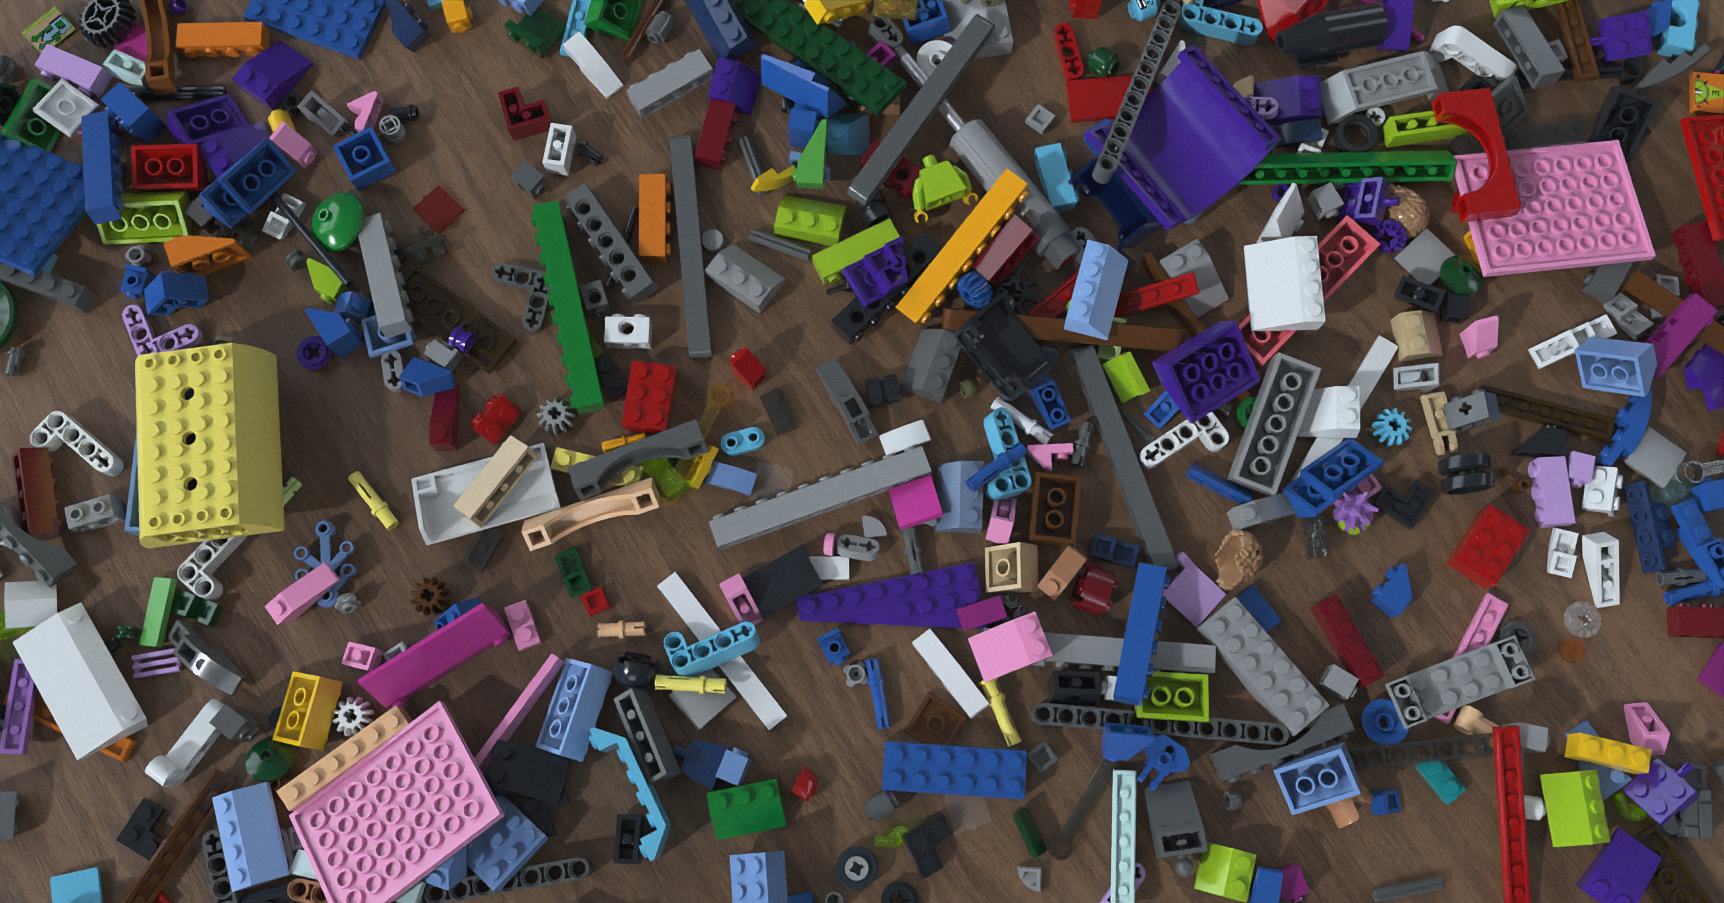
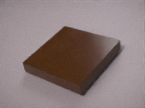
(935, 722)

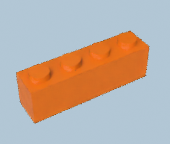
(222, 39)
(654, 218)

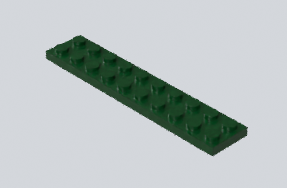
(823, 52)

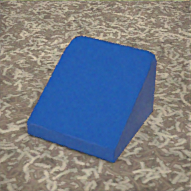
(1385, 802)

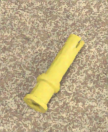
(996, 701)

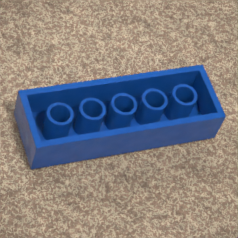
(954, 770)

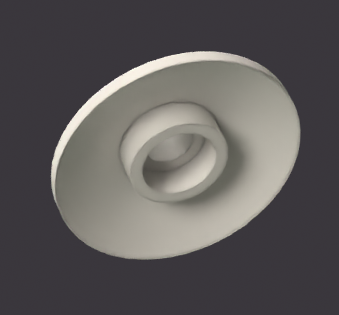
(932, 52)

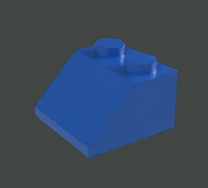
(336, 331)

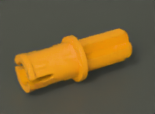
(613, 444)

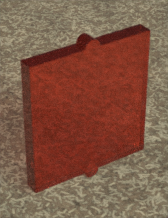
(438, 209)

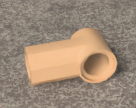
(1471, 722)

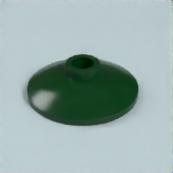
(1461, 275)
(275, 766)

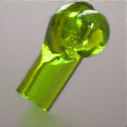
(1626, 809)
(891, 840)

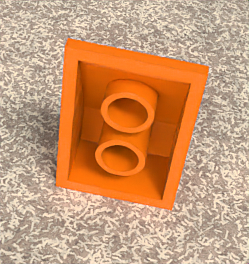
(203, 254)

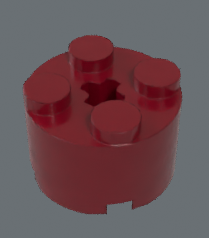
(1094, 589)

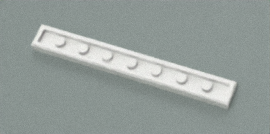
(1366, 379)
(735, 669)

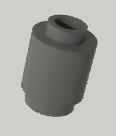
(660, 27)
(881, 806)

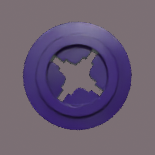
(1393, 229)
(305, 357)

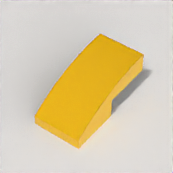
(771, 180)

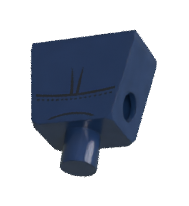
(701, 761)

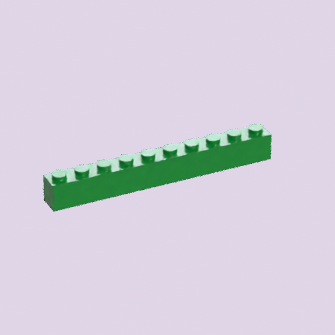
(1352, 167)
(568, 308)

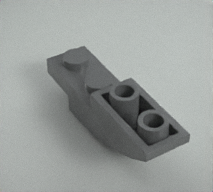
(847, 401)
(203, 660)

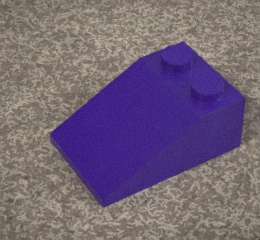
(272, 74)
(1296, 97)
(205, 119)
(230, 146)
(1620, 870)

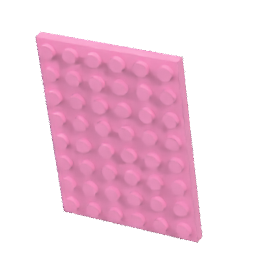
(1571, 215)
(396, 813)

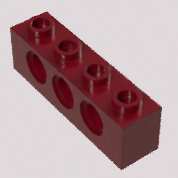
(904, 167)

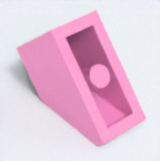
(293, 145)
(1481, 337)
(1001, 520)
(740, 600)
(1646, 728)

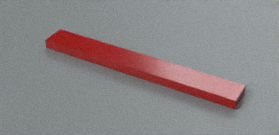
(1511, 814)

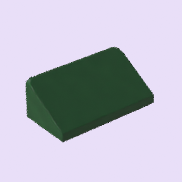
(1029, 832)

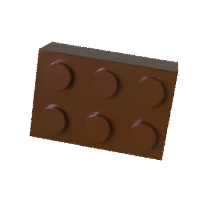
(1054, 510)

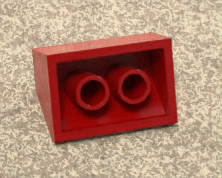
(168, 168)

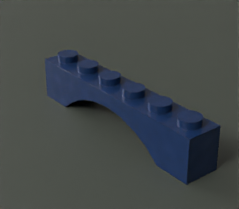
(406, 26)

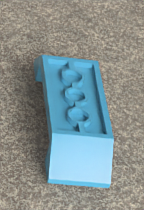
(653, 843)

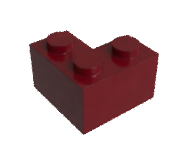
(521, 118)

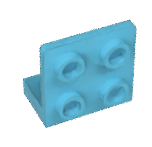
(77, 887)

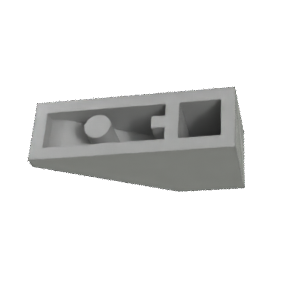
(1260, 512)

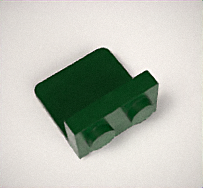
(536, 32)

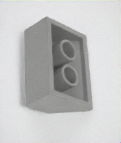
(744, 277)

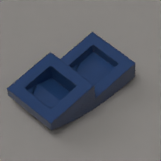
(1299, 132)
(1115, 551)

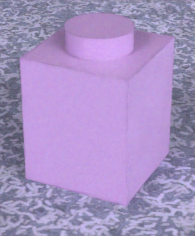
(1579, 468)

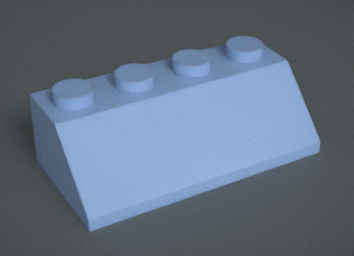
(1096, 291)
(574, 709)
(250, 836)

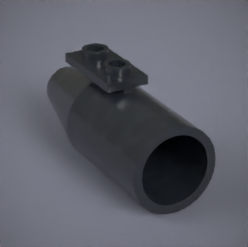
(1332, 32)

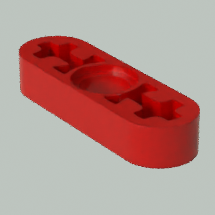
(1070, 44)

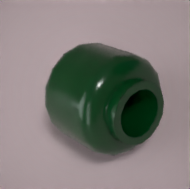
(1103, 62)

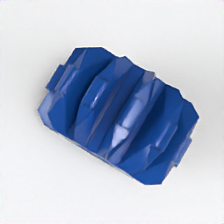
(974, 290)

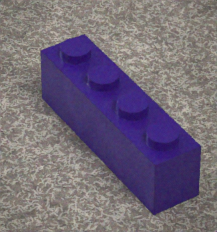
(1399, 20)

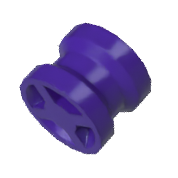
(462, 339)

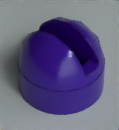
(178, 6)
(1284, 187)

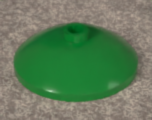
(337, 221)

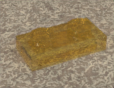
(895, 9)

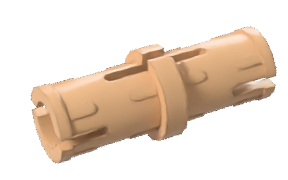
(621, 629)

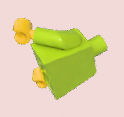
(940, 185)

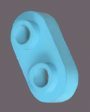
(743, 444)

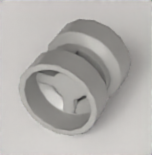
(392, 129)

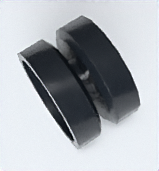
(1466, 474)

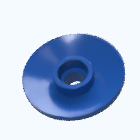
(1383, 711)

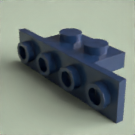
(1649, 526)

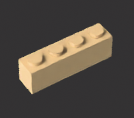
(495, 481)

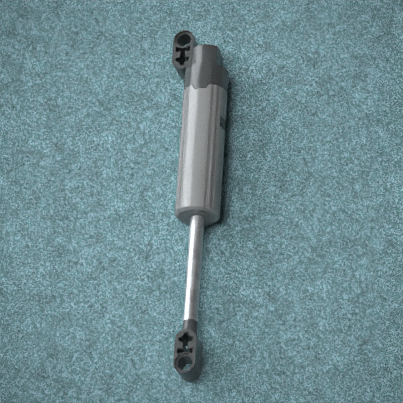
(989, 159)

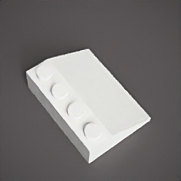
(1284, 284)

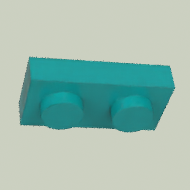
(1442, 781)

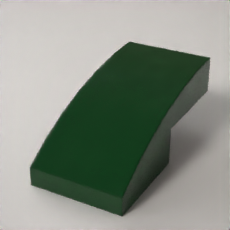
(573, 572)
(196, 608)

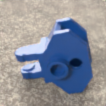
(1161, 761)

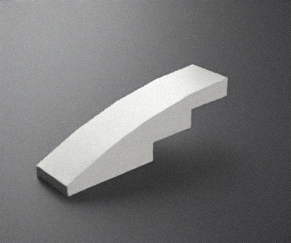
(1566, 343)
(950, 673)

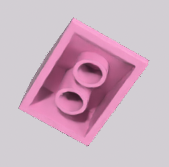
(1010, 647)

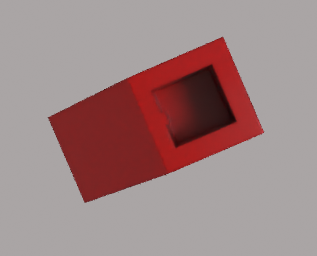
(747, 368)

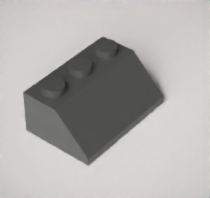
(932, 364)

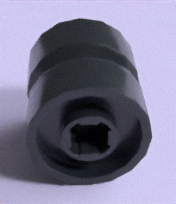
(876, 210)
(883, 390)

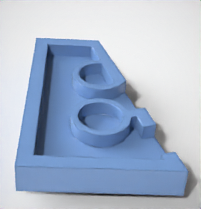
(1609, 778)

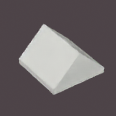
(28, 603)

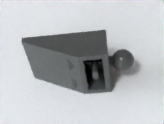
(1172, 819)

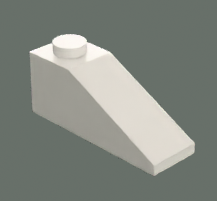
(1602, 567)

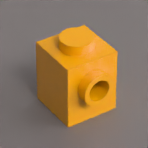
(457, 15)

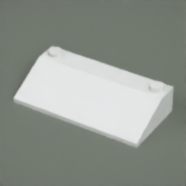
(439, 491)
(80, 682)

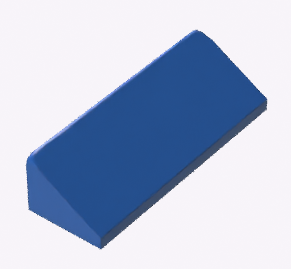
(1218, 484)

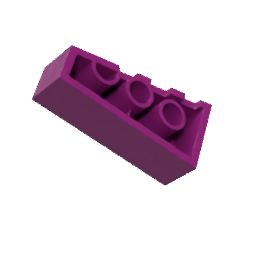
(1680, 330)

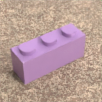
(79, 73)
(1551, 492)

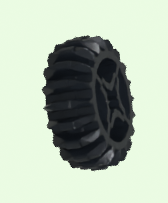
(107, 21)

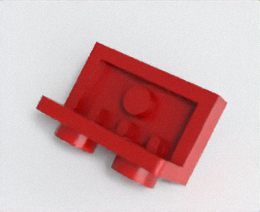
(495, 418)

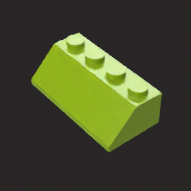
(149, 218)

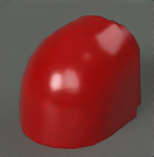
(804, 785)

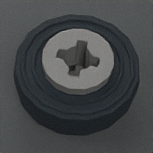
(854, 860)

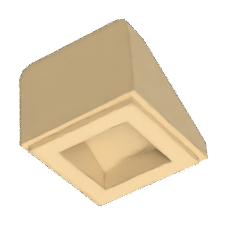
(1245, 86)

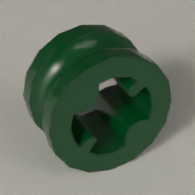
(126, 632)

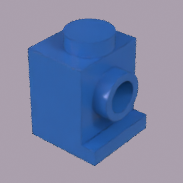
(135, 281)
(827, 640)

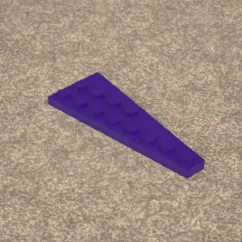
(909, 600)

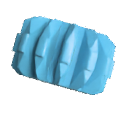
(1397, 422)

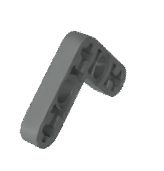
(533, 285)

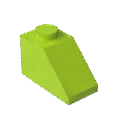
(325, 281)

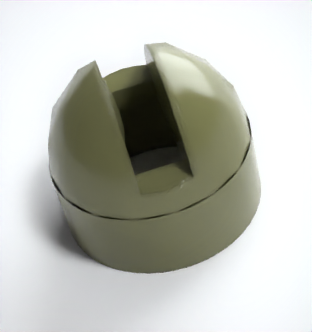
(967, 387)

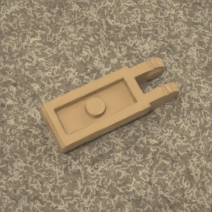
(1437, 423)

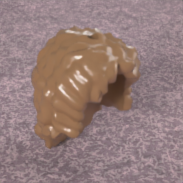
(1411, 213)
(1238, 559)

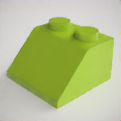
(1225, 872)

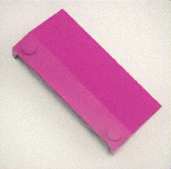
(436, 656)

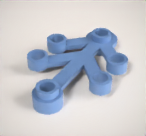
(325, 549)

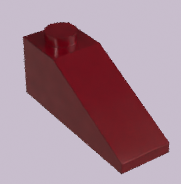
(445, 420)

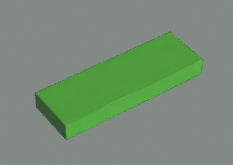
(158, 612)

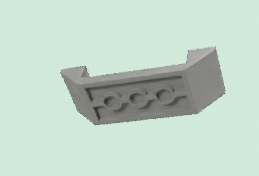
(1381, 85)
(1459, 681)

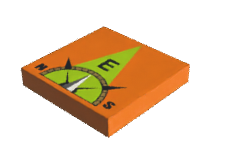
(1706, 93)

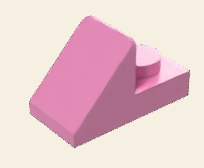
(368, 109)
(1043, 453)
(362, 656)

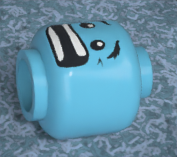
(1143, 9)

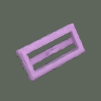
(138, 665)

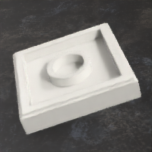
(64, 107)

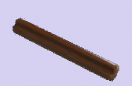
(640, 32)

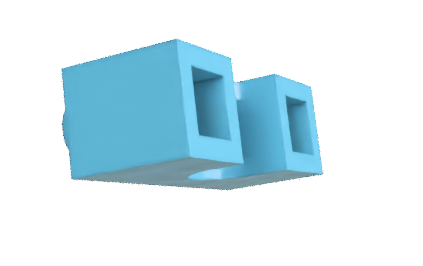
(1680, 38)

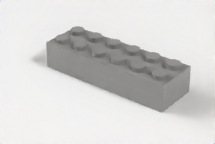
(1273, 424)
(1262, 667)

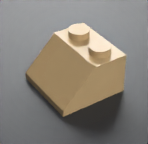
(1416, 335)
(1011, 568)

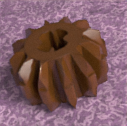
(437, 601)

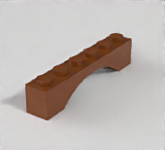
(159, 60)

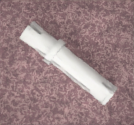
(1023, 422)

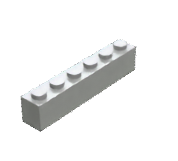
(384, 277)

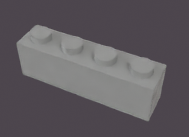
(670, 83)

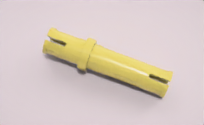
(378, 507)
(684, 683)

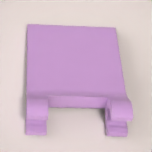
(1192, 592)

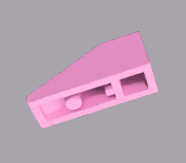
(302, 594)

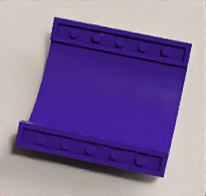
(1190, 141)

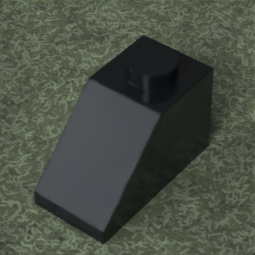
(1543, 443)

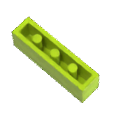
(1417, 129)
(832, 260)

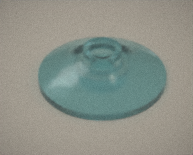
(1668, 495)

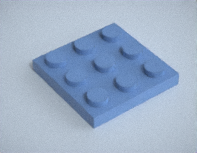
(504, 846)

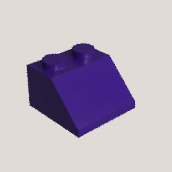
(735, 84)

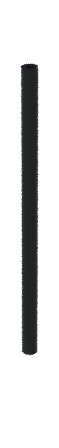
(309, 237)

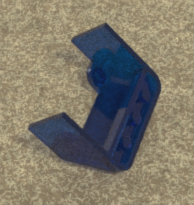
(1122, 204)

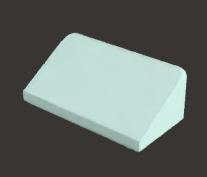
(126, 68)

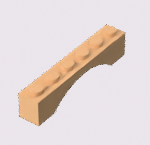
(622, 501)
(343, 758)

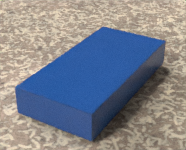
(1259, 608)

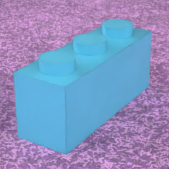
(1054, 177)

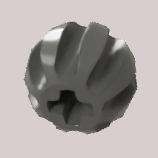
(8, 69)

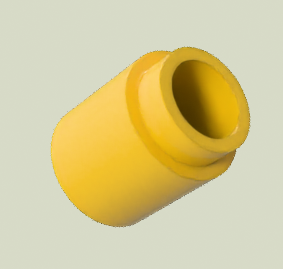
(277, 117)

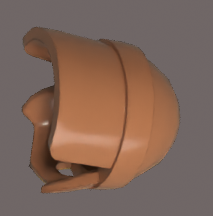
(1344, 811)

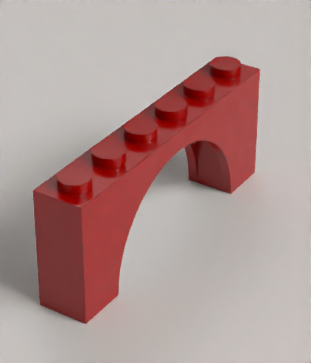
(1477, 114)

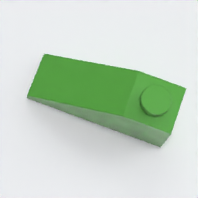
(811, 164)

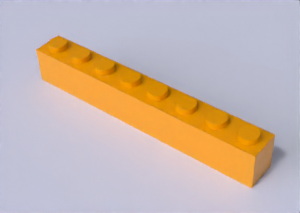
(963, 247)

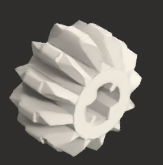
(344, 718)

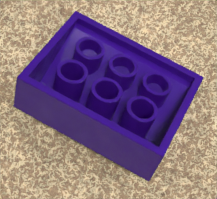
(1207, 370)

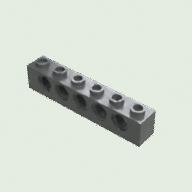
(642, 284)

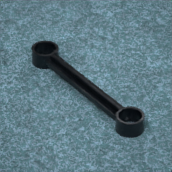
(1611, 71)

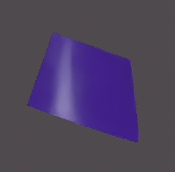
(878, 272)
(1707, 373)

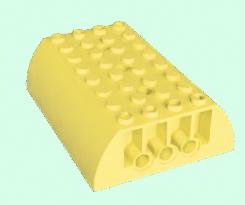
(233, 451)

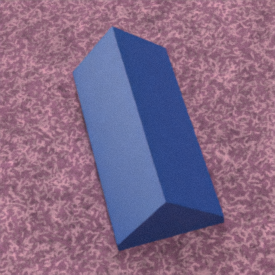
(800, 86)
(247, 183)
(1330, 477)

